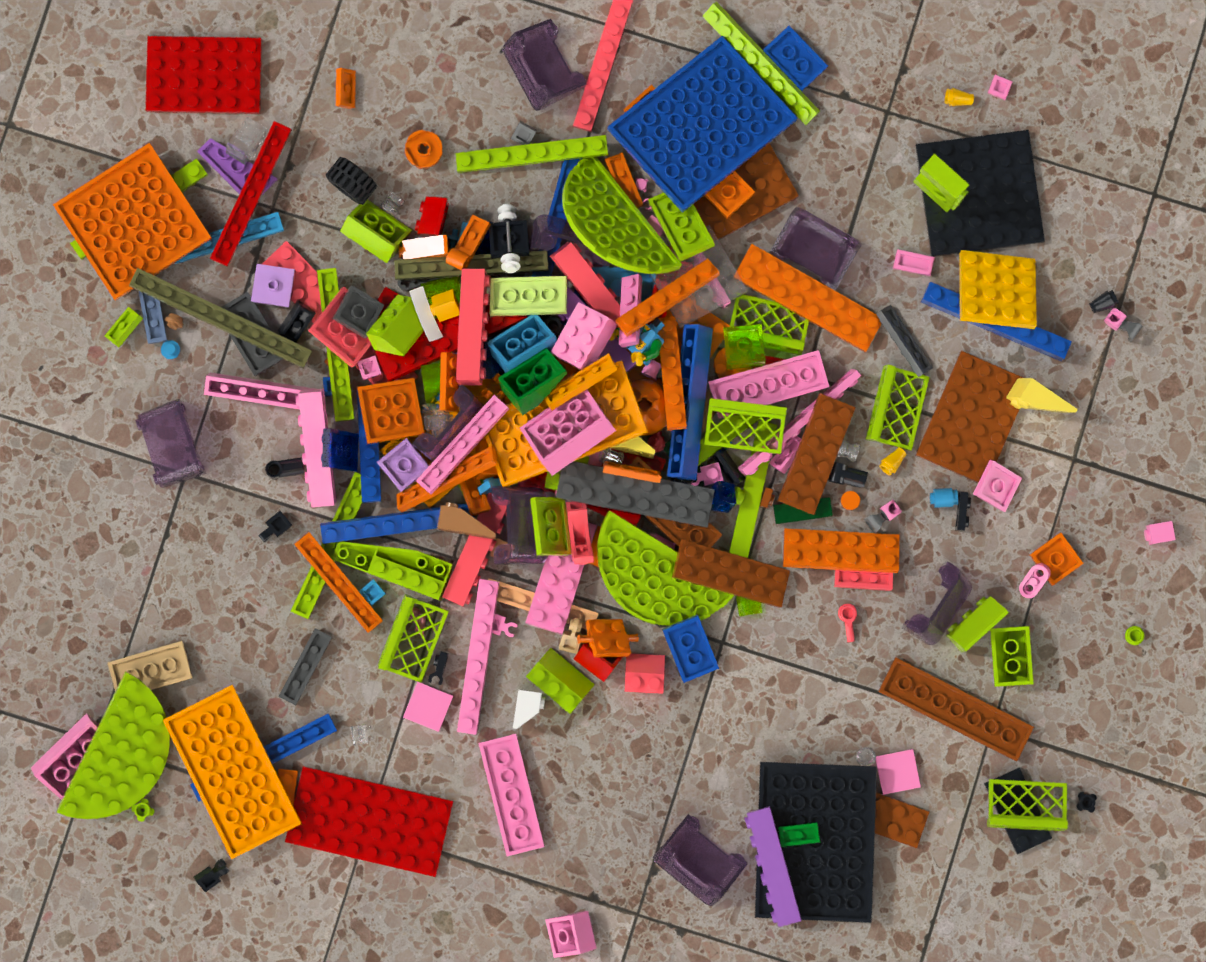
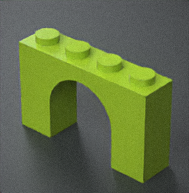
(941, 183)

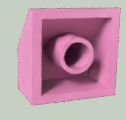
(571, 934)

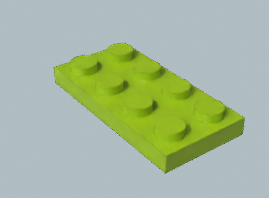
(683, 230)

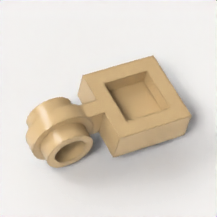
(569, 638)

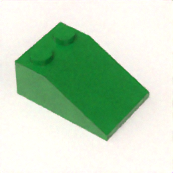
(532, 380)

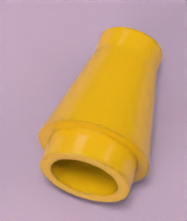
(958, 98)
(892, 461)

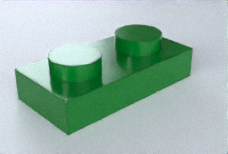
(799, 834)

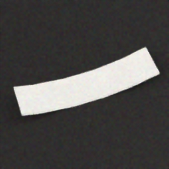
(424, 314)

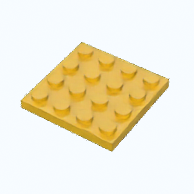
(997, 289)

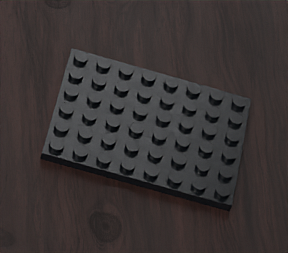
(836, 874)

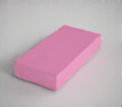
(913, 262)

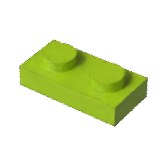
(123, 327)

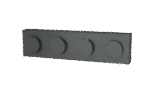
(904, 340)
(305, 666)

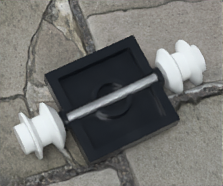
(508, 238)

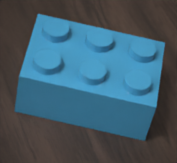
(521, 342)

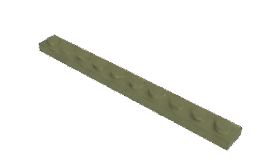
(220, 318)

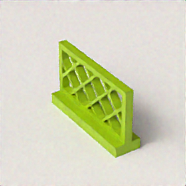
(770, 340)
(881, 407)
(751, 410)
(397, 631)
(1027, 822)

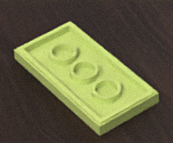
(528, 296)

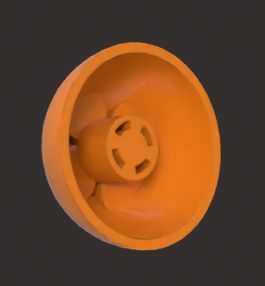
(655, 413)

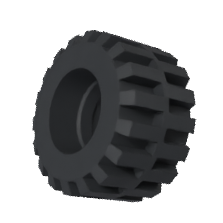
(351, 180)

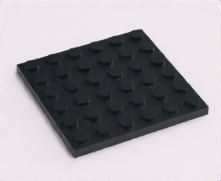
(1000, 199)

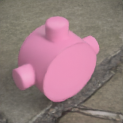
(641, 184)

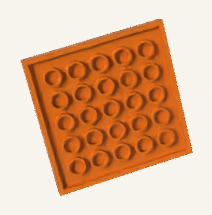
(132, 220)

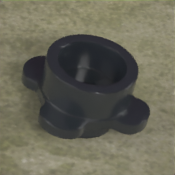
(1091, 802)

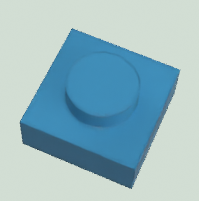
(487, 486)
(372, 592)

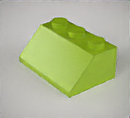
(375, 230)
(396, 327)
(976, 623)
(1011, 656)
(560, 680)

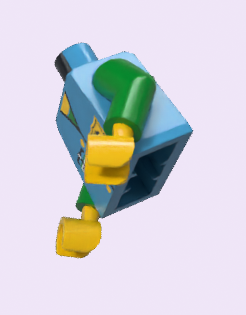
(649, 343)

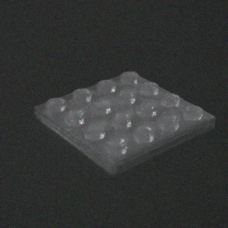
(710, 296)

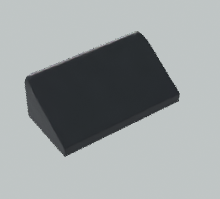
(296, 321)
(729, 467)

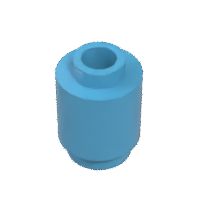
(944, 497)

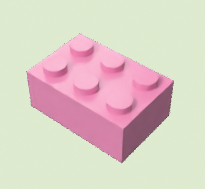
(583, 337)

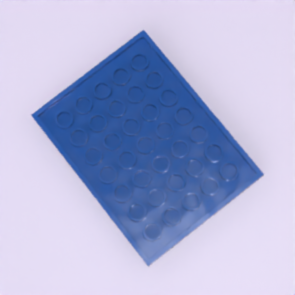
(702, 123)

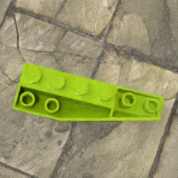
(400, 566)

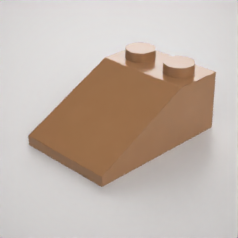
(458, 521)

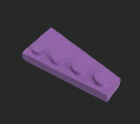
(227, 167)

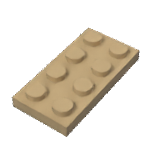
(154, 667)

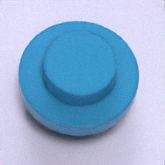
(170, 349)

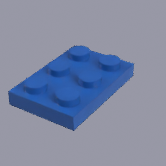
(795, 58)
(690, 648)

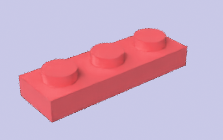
(863, 580)

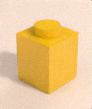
(445, 305)

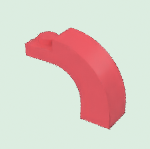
(579, 533)

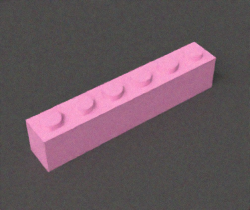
(252, 390)
(313, 420)

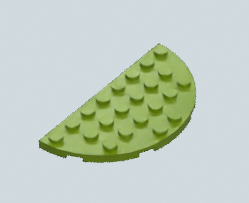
(611, 222)
(640, 578)
(122, 756)

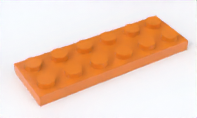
(841, 550)

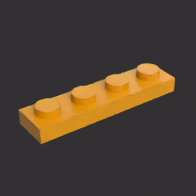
(581, 381)

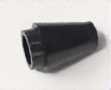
(1104, 301)

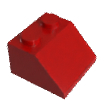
(433, 216)
(598, 666)

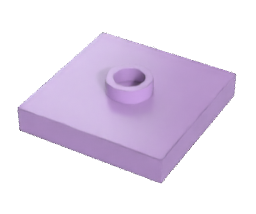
(273, 285)
(403, 464)

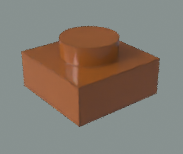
(767, 498)

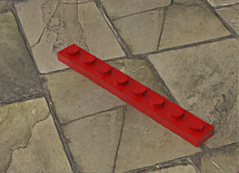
(250, 194)

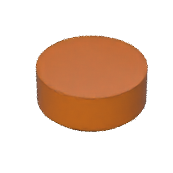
(850, 500)

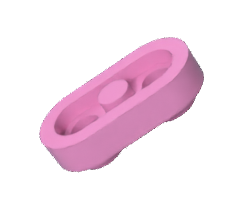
(1034, 579)

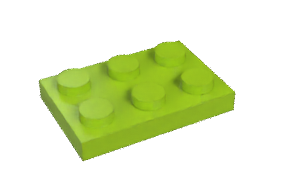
(550, 526)

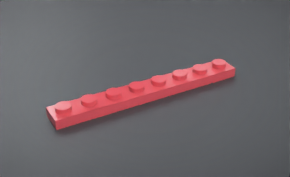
(602, 64)

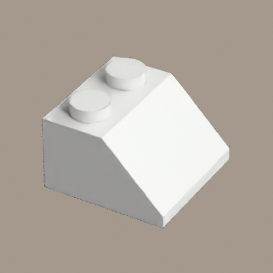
(527, 707)

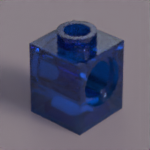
(724, 497)

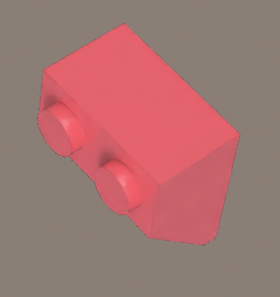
(644, 673)

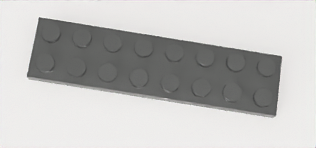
(660, 500)

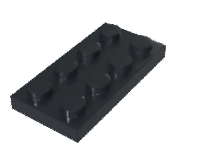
(1020, 838)

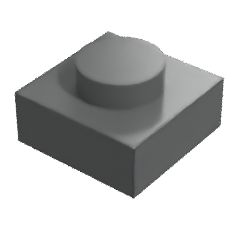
(523, 133)

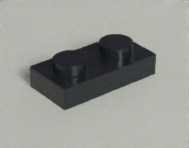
(961, 519)

